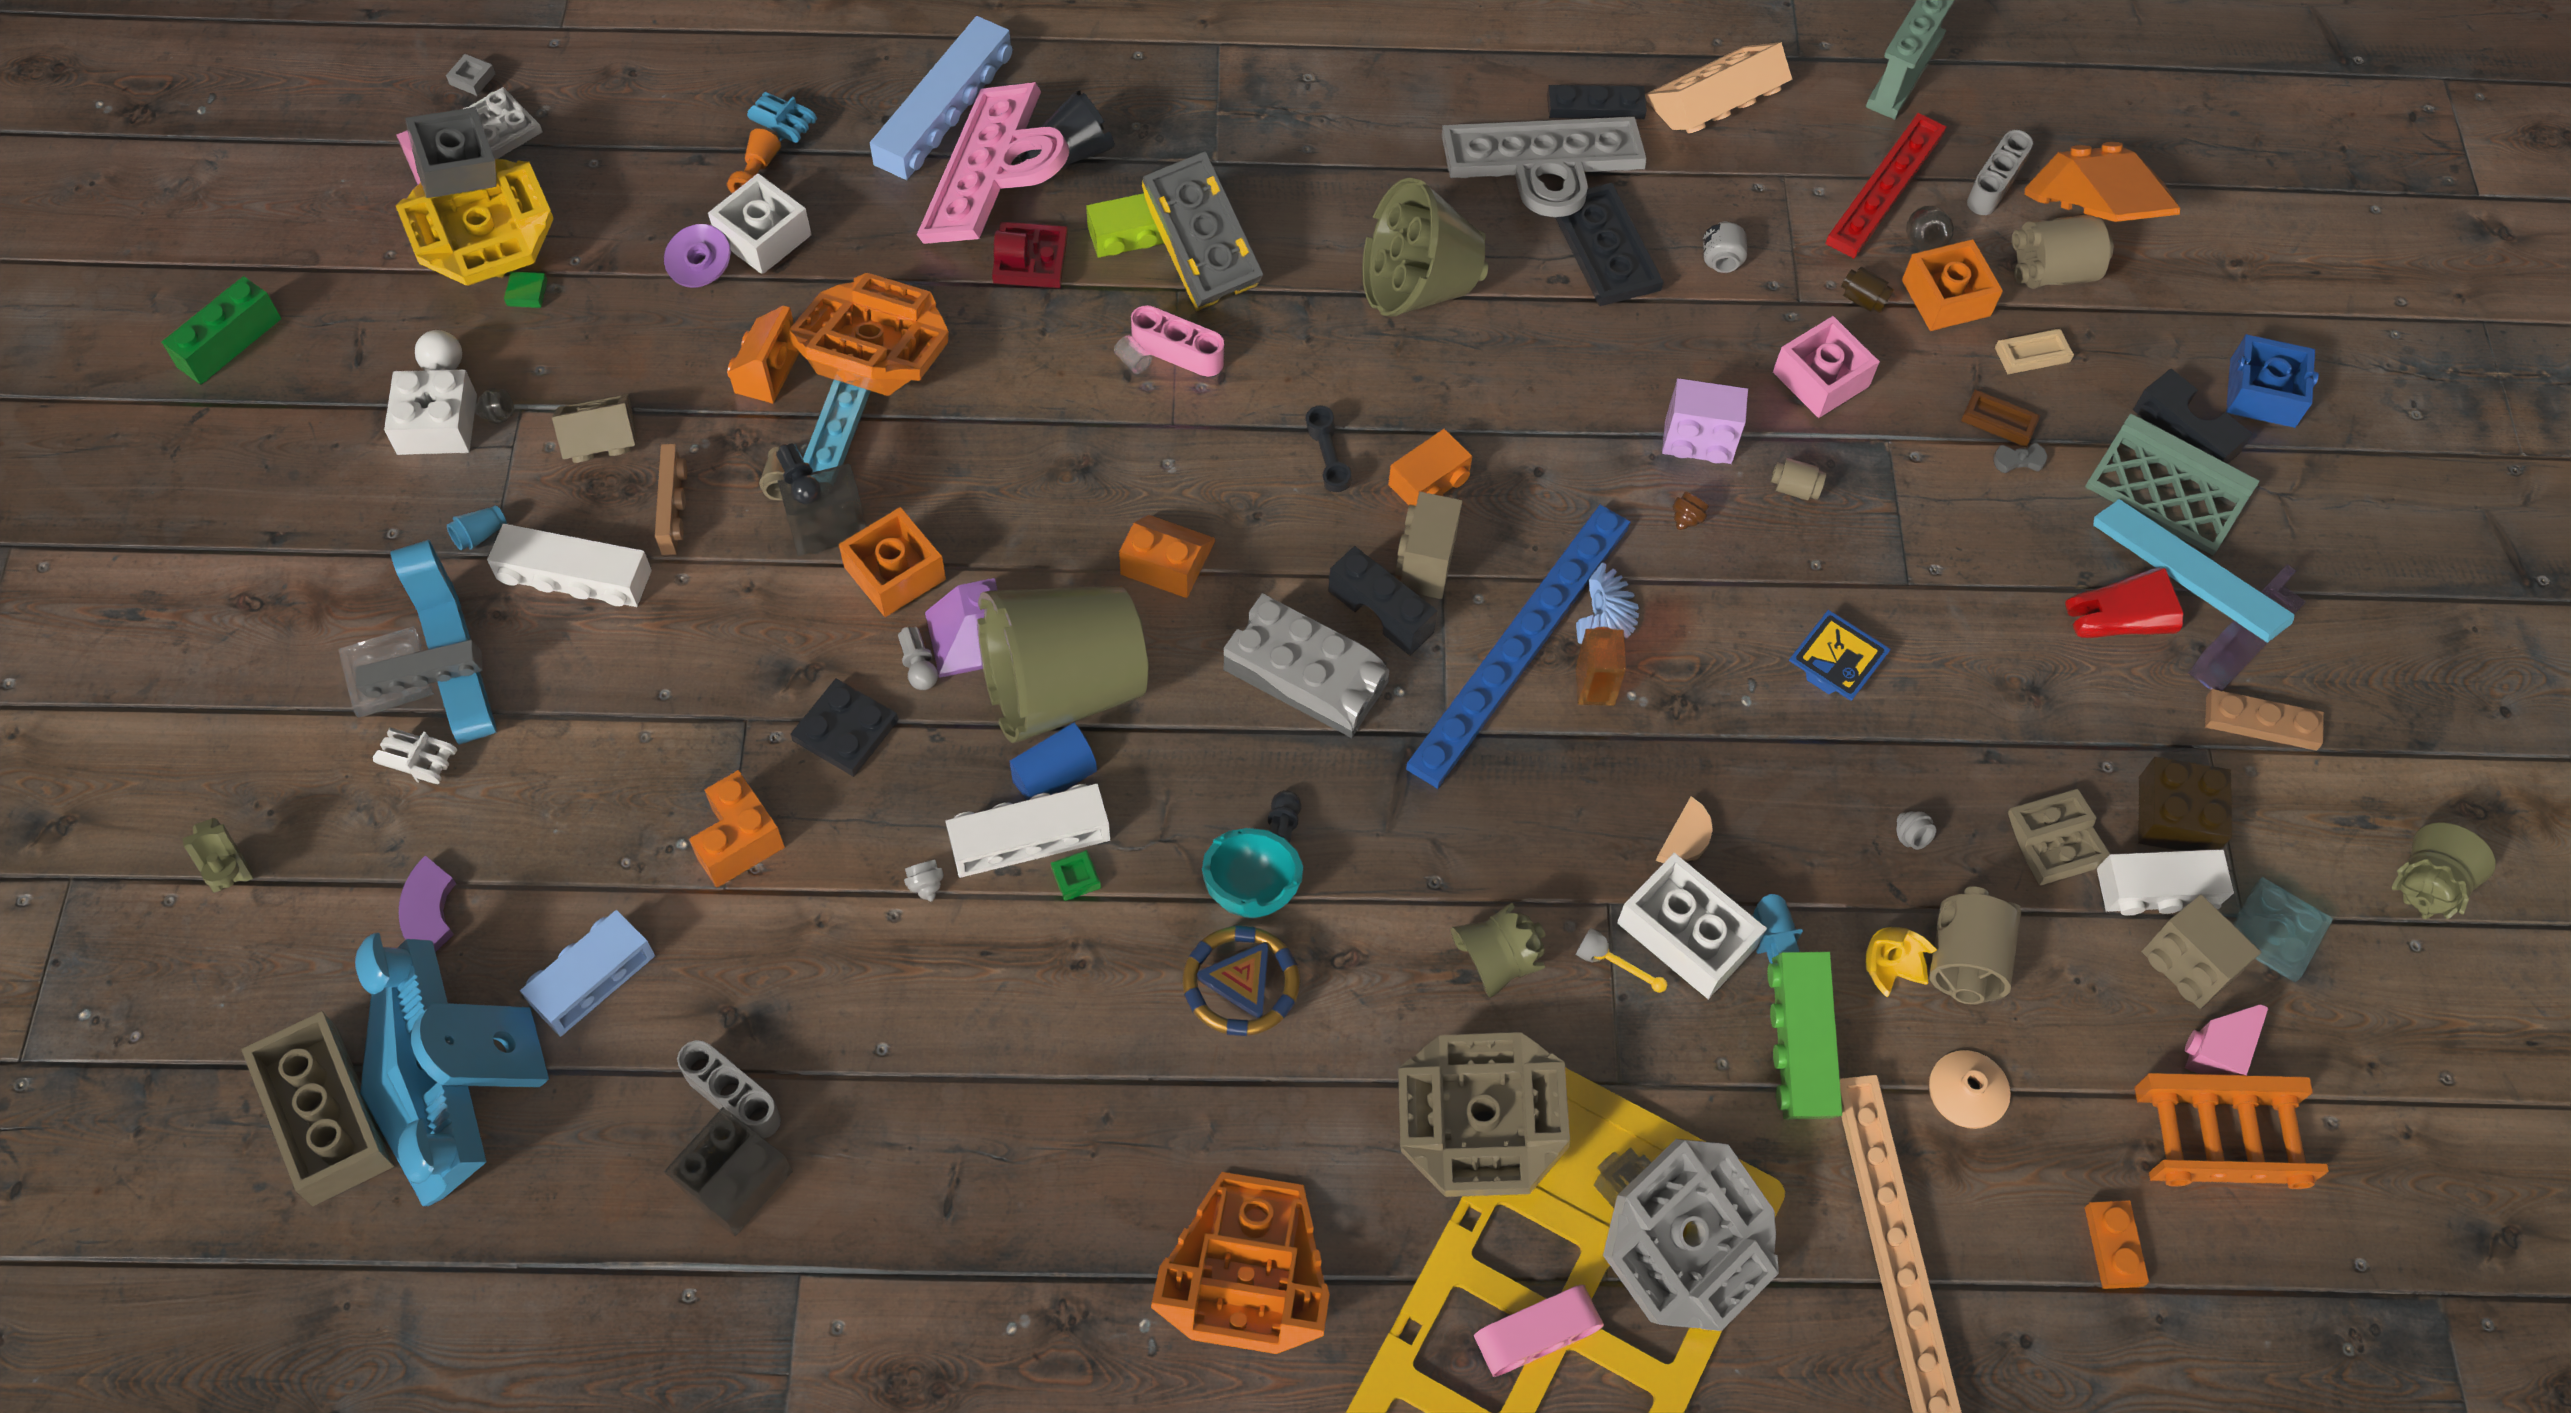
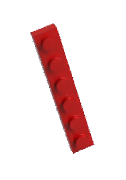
(1885, 185)

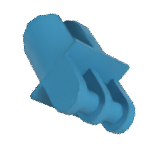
(782, 116)
(1780, 931)

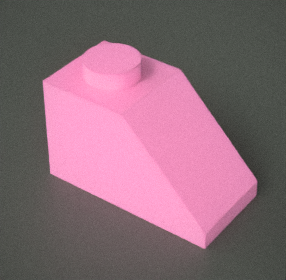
(2226, 1043)

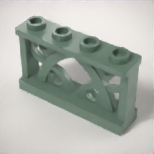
(1909, 55)

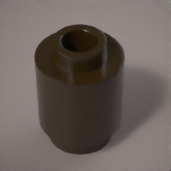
(1867, 289)

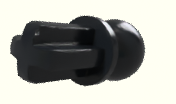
(797, 473)
(1283, 814)

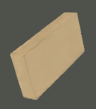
(2034, 351)

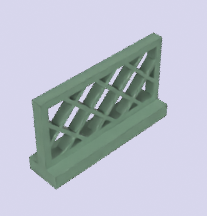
(2178, 458)

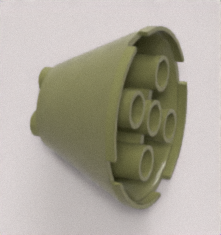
(1420, 251)

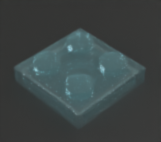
(2282, 928)

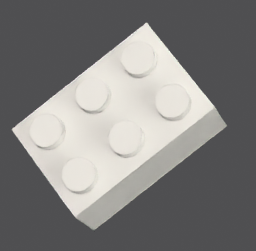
(1691, 925)

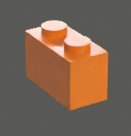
(1431, 468)

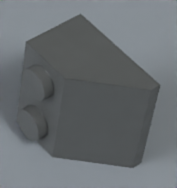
(451, 152)

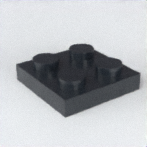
(844, 727)

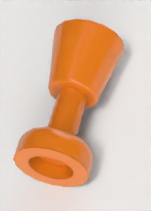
(760, 151)

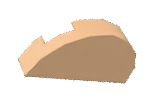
(1689, 835)

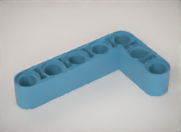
(444, 625)

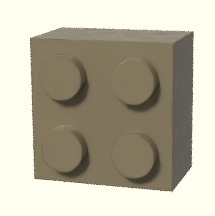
(1428, 544)
(2200, 951)

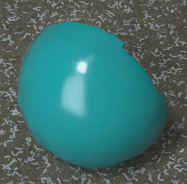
(1252, 872)

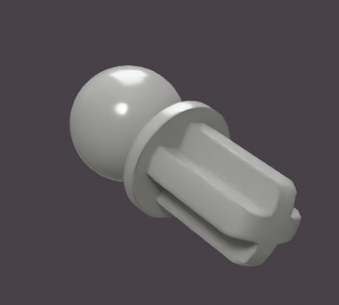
(921, 672)

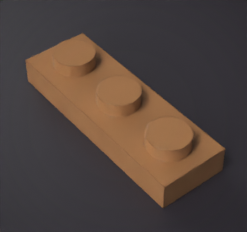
(670, 499)
(2264, 719)

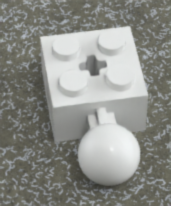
(432, 407)

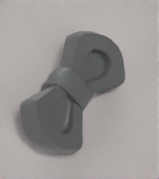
(2008, 459)

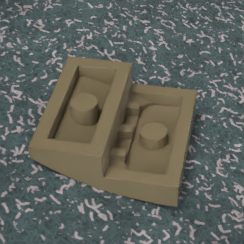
(2058, 836)

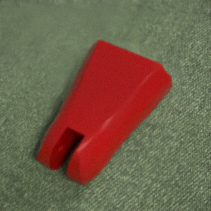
(2131, 606)

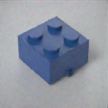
(2271, 381)

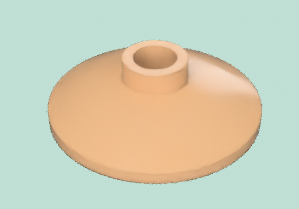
(1958, 1100)

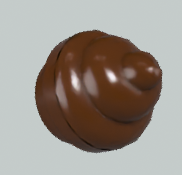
(1689, 511)

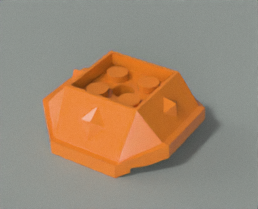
(871, 333)

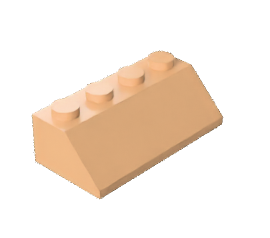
(1721, 86)

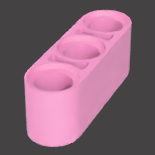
(1178, 340)
(1538, 1330)

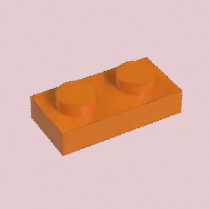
(2116, 1244)

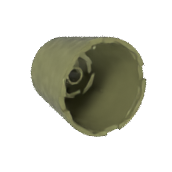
(1060, 655)

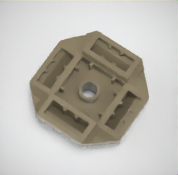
(1477, 1074)

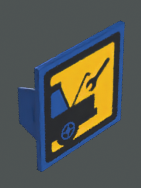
(1838, 656)

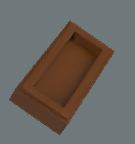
(2000, 418)

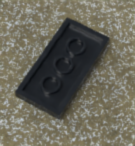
(1609, 248)

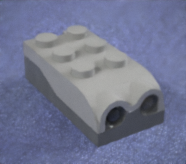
(1306, 665)

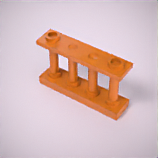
(2244, 1094)

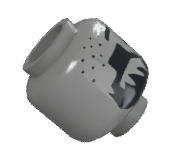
(1725, 246)

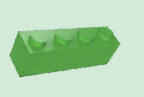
(1805, 1035)

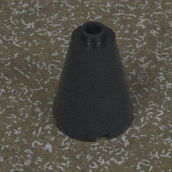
(1080, 127)

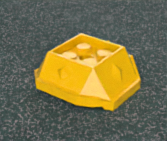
(480, 230)

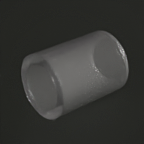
(1132, 354)

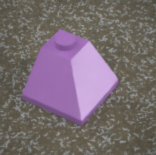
(954, 628)

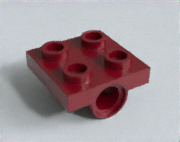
(1029, 254)

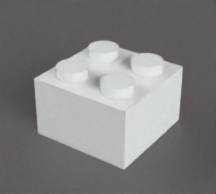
(761, 223)

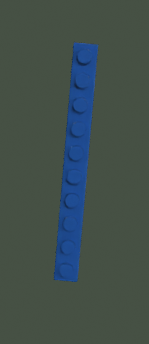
(1517, 647)

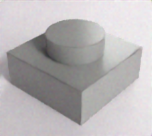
(470, 74)

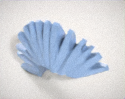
(1609, 604)

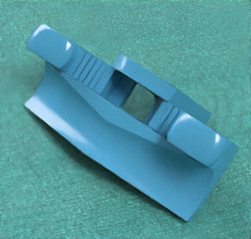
(427, 1055)

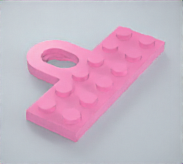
(983, 161)

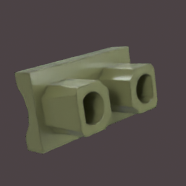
(216, 855)

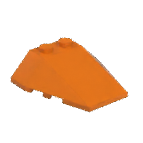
(2105, 182)
(1246, 1269)

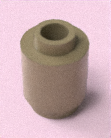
(1798, 479)

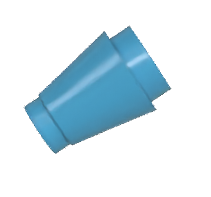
(475, 527)

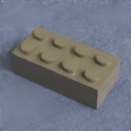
(317, 1109)

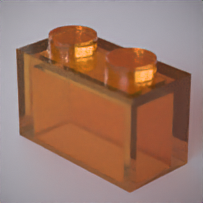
(1600, 666)

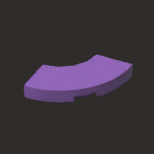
(423, 904)

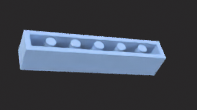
(941, 98)

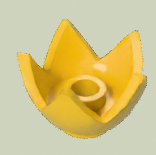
(1897, 953)

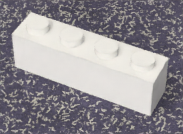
(569, 565)
(1028, 829)

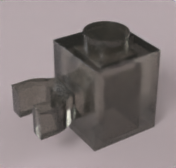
(1618, 1172)

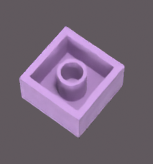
(1705, 421)

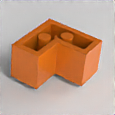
(742, 834)

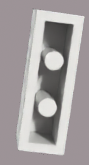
(2163, 880)

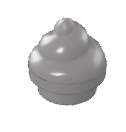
(1915, 829)
(924, 879)

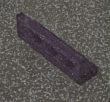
(2238, 645)

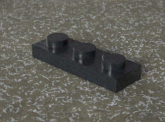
(1596, 101)

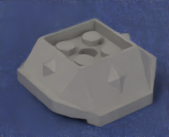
(1727, 1243)

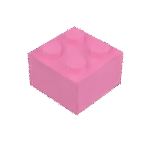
(1825, 366)

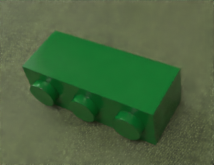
(221, 330)

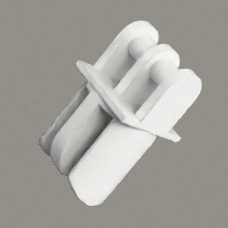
(414, 754)

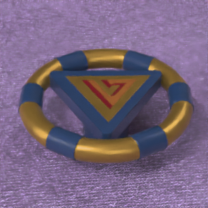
(1240, 980)

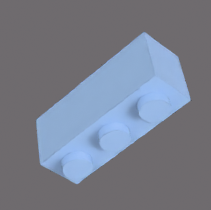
(587, 972)

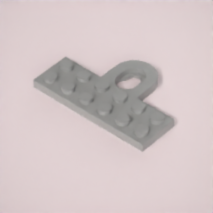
(1545, 148)

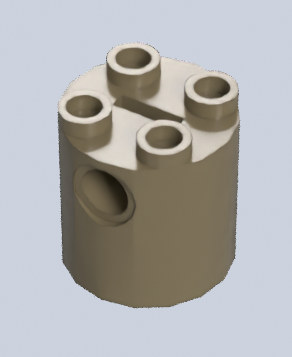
(2062, 251)
(1975, 946)

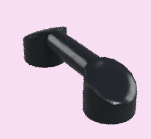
(1321, 428)

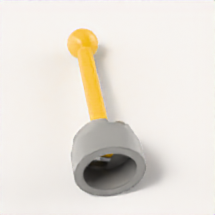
(1596, 947)

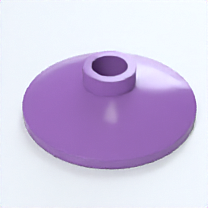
(689, 248)

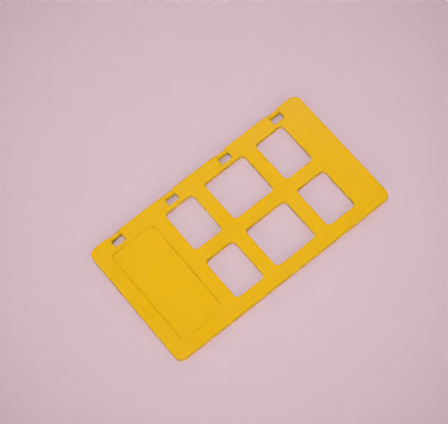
(1576, 1211)

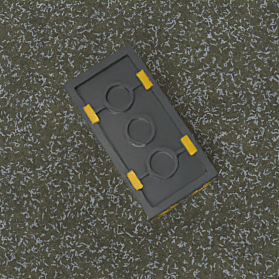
(1200, 230)

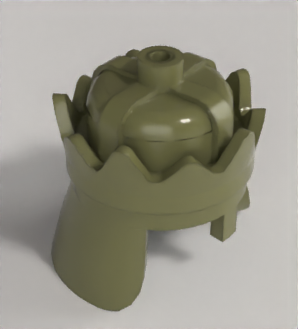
(2444, 869)
(1502, 947)

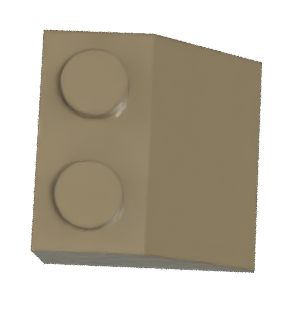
(595, 428)

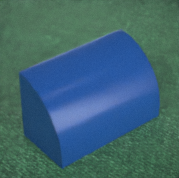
(1053, 764)

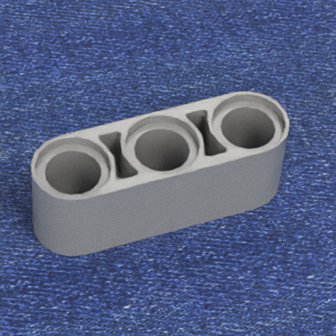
(1999, 172)
(718, 1074)

